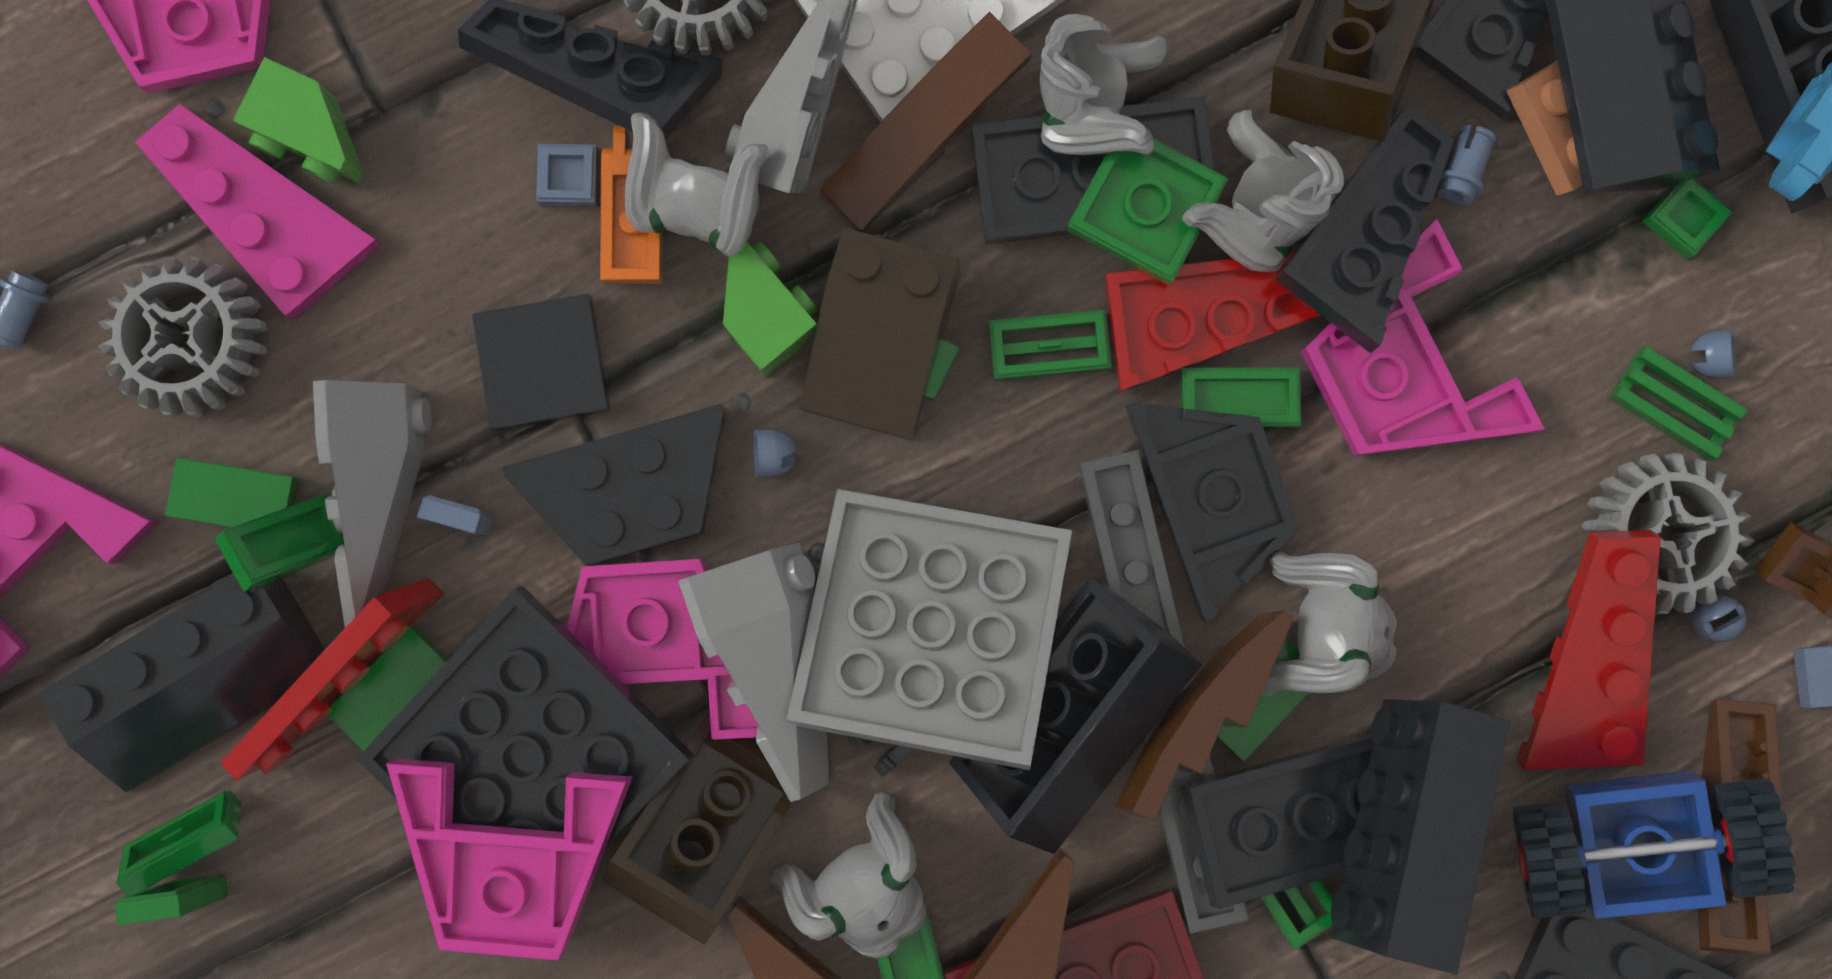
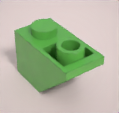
(299, 117)
(762, 312)

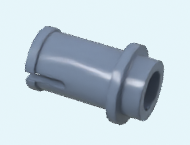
(1466, 167)
(18, 306)

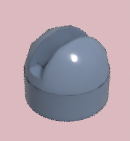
(1719, 354)
(772, 453)
(1705, 613)

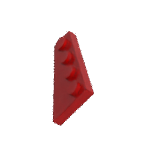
(1197, 317)
(1602, 662)
(330, 675)

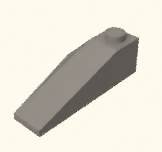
(796, 99)
(375, 451)
(757, 624)

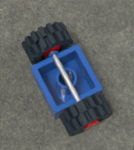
(1652, 846)

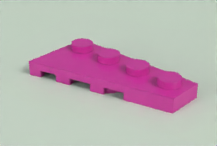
(264, 220)

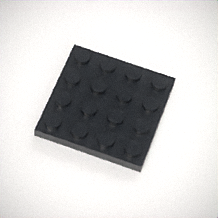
(520, 716)

